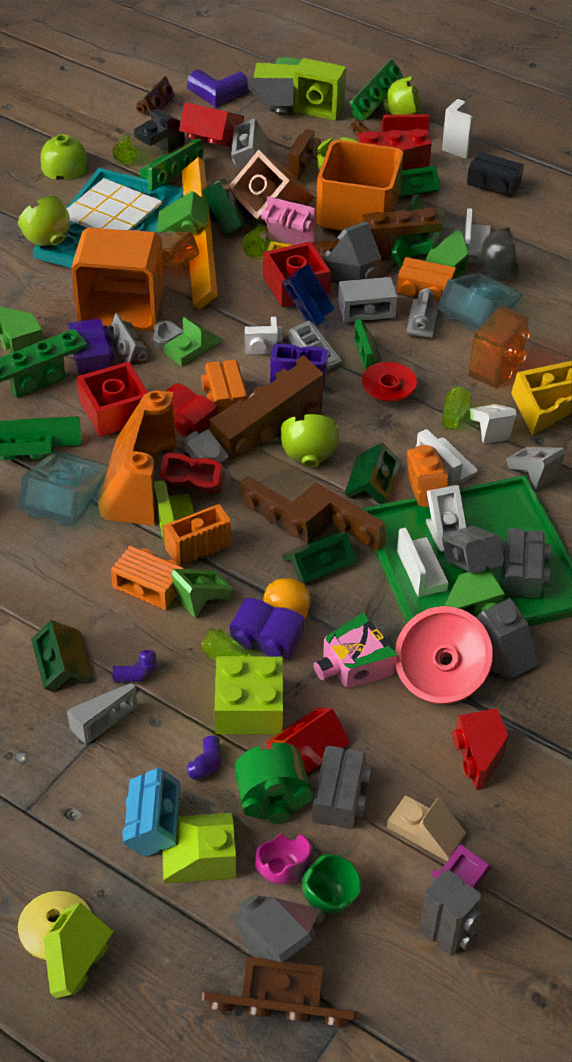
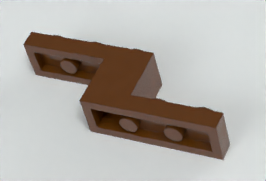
(387, 224)
(313, 513)

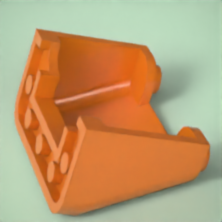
(128, 483)

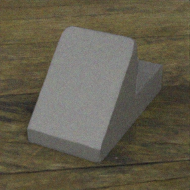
(540, 463)

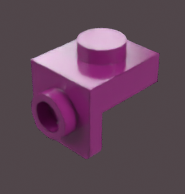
(466, 866)

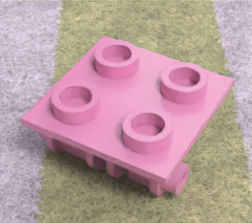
(289, 221)

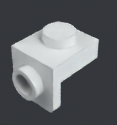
(262, 338)

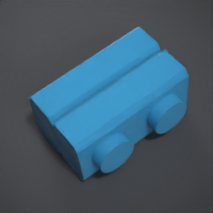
(152, 812)

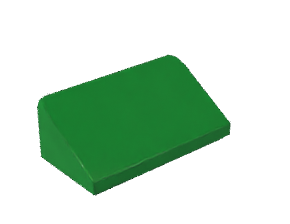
(366, 345)

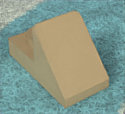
(428, 827)

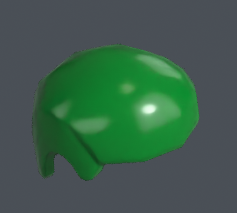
(331, 884)

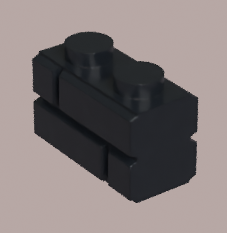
(495, 174)

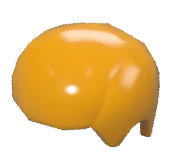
(288, 594)

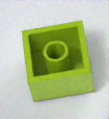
(319, 89)
(248, 695)

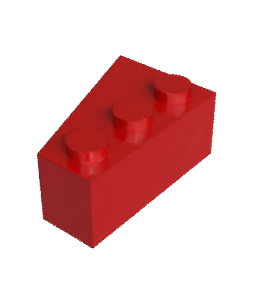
(413, 144)

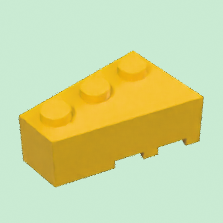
(544, 395)

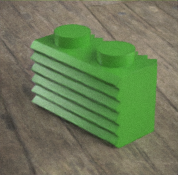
(184, 214)

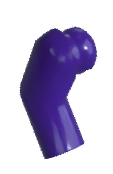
(139, 671)
(208, 762)

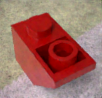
(482, 743)

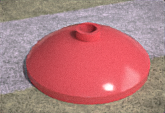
(429, 639)

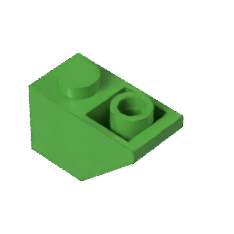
(451, 253)
(18, 329)
(475, 592)

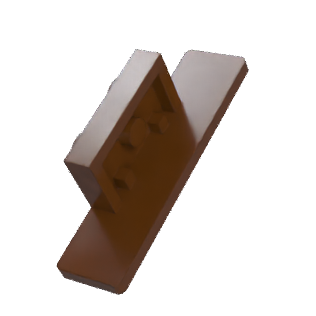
(301, 153)
(281, 987)

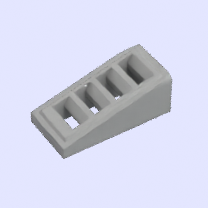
(308, 333)
(101, 713)

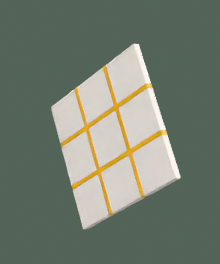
(112, 207)

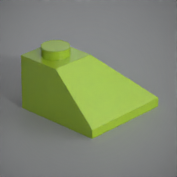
(201, 850)

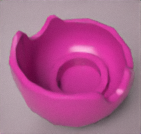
(284, 859)

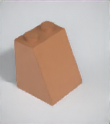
(267, 178)

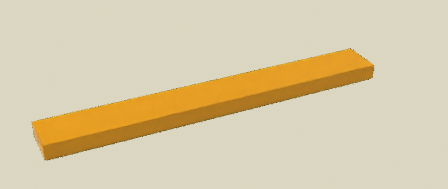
(203, 266)

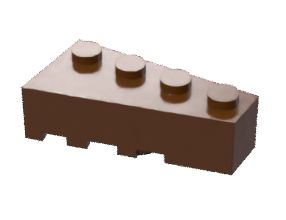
(263, 413)

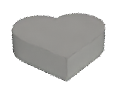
(164, 333)

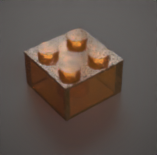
(499, 347)

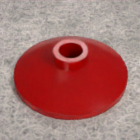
(389, 381)

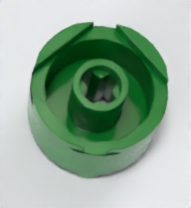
(272, 782)

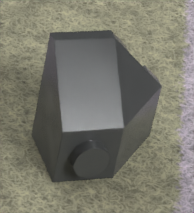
(273, 93)
(354, 255)
(511, 640)
(275, 926)

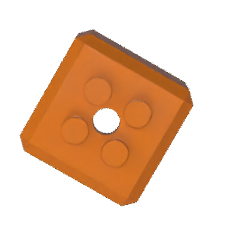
(357, 182)
(118, 275)

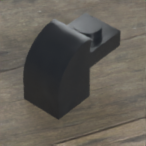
(161, 131)

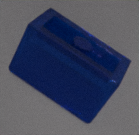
(308, 295)

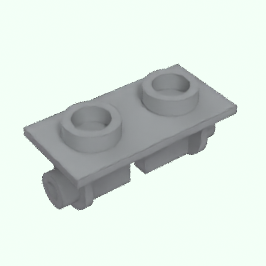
(423, 314)
(126, 340)

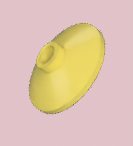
(34, 921)

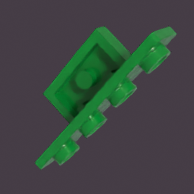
(375, 91)
(170, 166)
(414, 244)
(39, 363)
(37, 436)

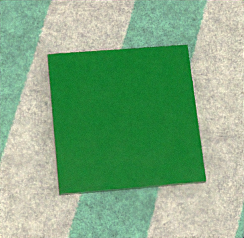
(493, 508)

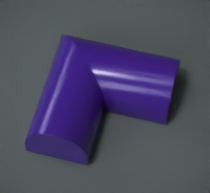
(216, 91)

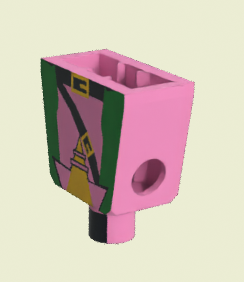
(356, 654)

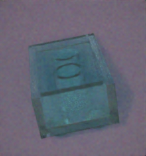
(475, 299)
(61, 487)

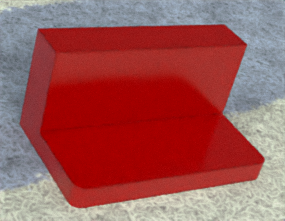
(404, 122)
(312, 735)

